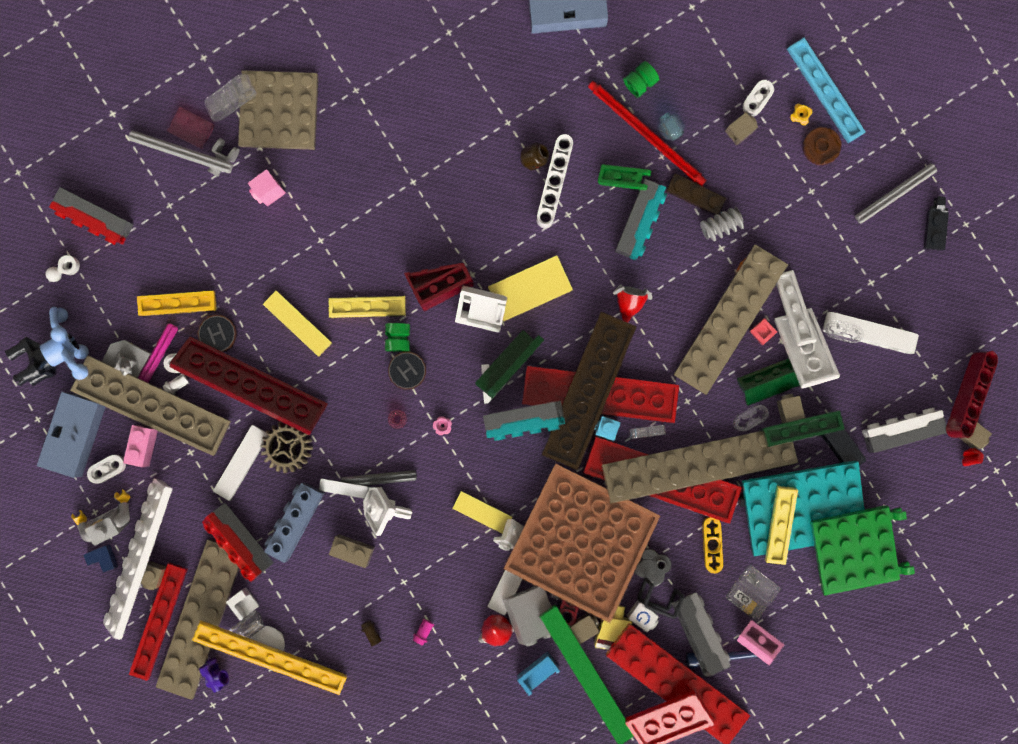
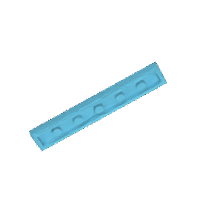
(826, 90)

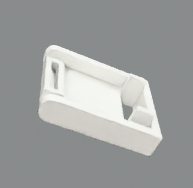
(485, 309)

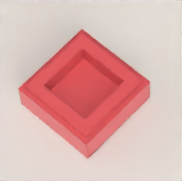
(763, 331)

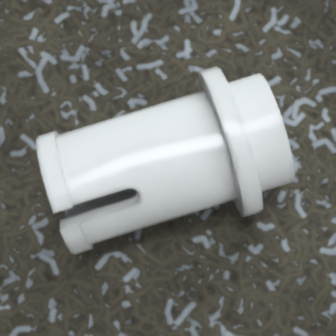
(176, 384)

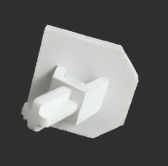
(380, 509)

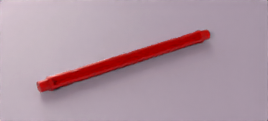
(649, 135)

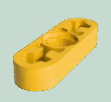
(708, 559)

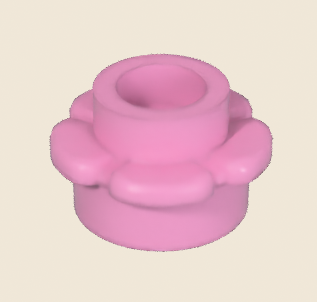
(447, 425)

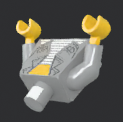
(107, 524)

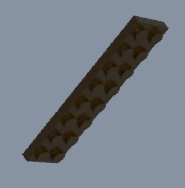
(589, 390)

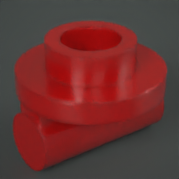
(972, 456)

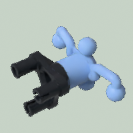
(47, 356)

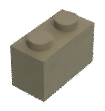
(351, 551)

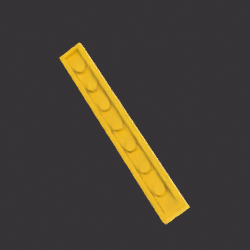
(269, 657)

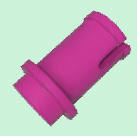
(423, 632)

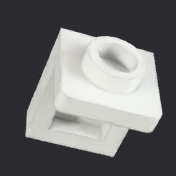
(510, 535)

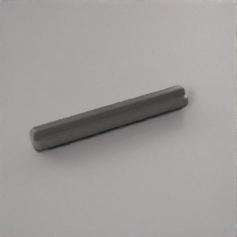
(381, 478)

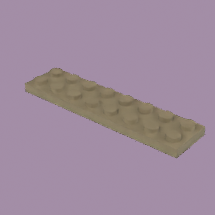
(730, 319)
(152, 406)
(205, 603)

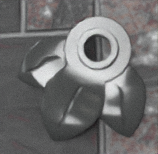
(649, 566)

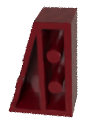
(438, 284)

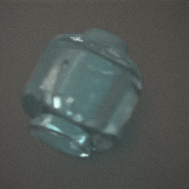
(671, 126)

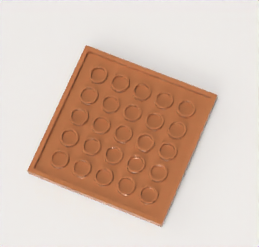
(582, 543)

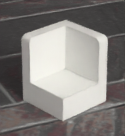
(242, 603)

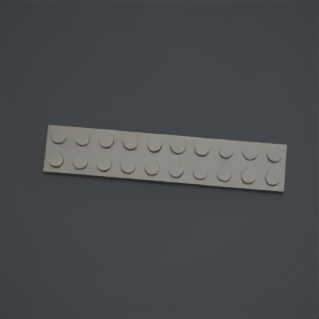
(694, 466)

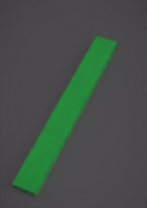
(586, 674)

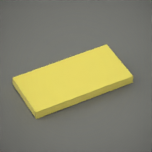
(532, 287)

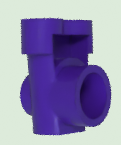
(214, 678)

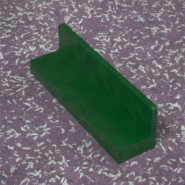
(508, 363)
(768, 381)
(803, 428)

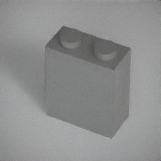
(524, 614)

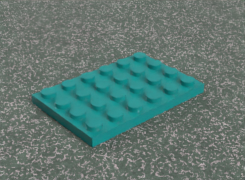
(820, 494)

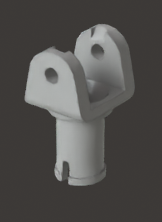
(217, 148)

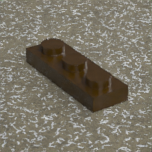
(696, 194)

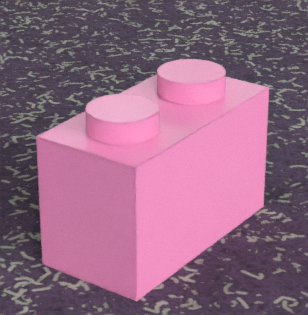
(265, 188)
(140, 446)
(760, 642)

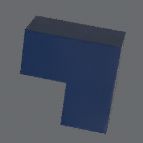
(102, 555)

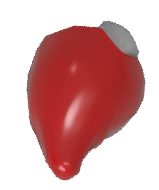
(631, 300)
(496, 630)

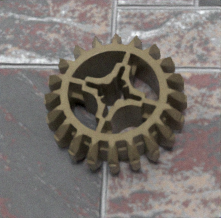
(290, 454)

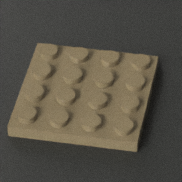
(281, 111)

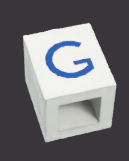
(643, 617)

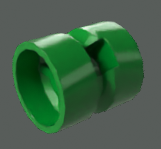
(641, 79)
(397, 337)

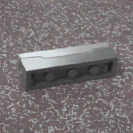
(701, 635)

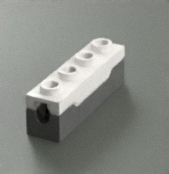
(904, 431)

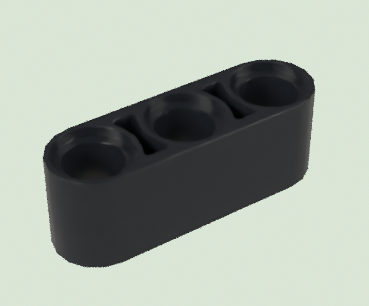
(843, 447)

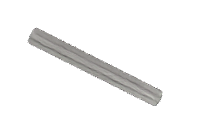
(896, 193)

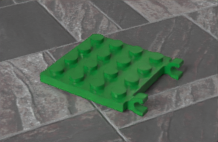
(858, 549)

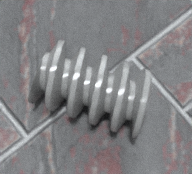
(722, 224)

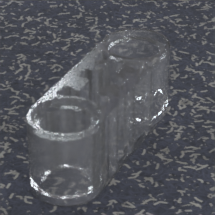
(230, 97)

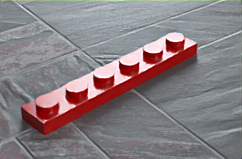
(158, 621)

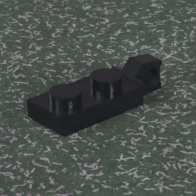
(936, 225)

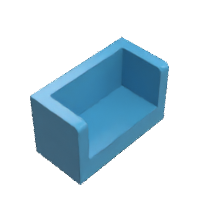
(537, 672)

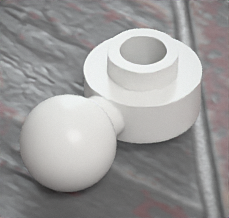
(55, 273)

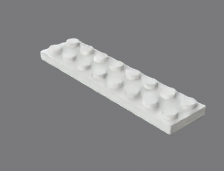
(137, 558)

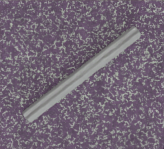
(181, 151)

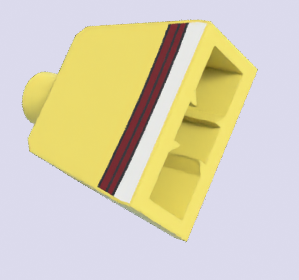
(610, 631)

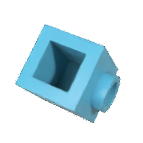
(607, 428)

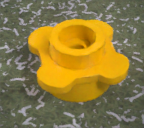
(806, 111)

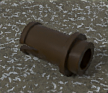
(370, 632)

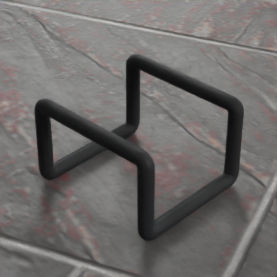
(656, 608)

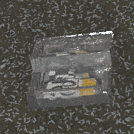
(753, 592)

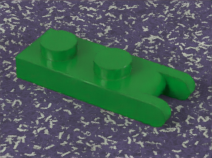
(622, 177)

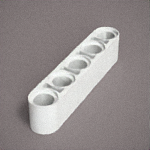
(554, 172)
(877, 334)

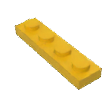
(176, 303)

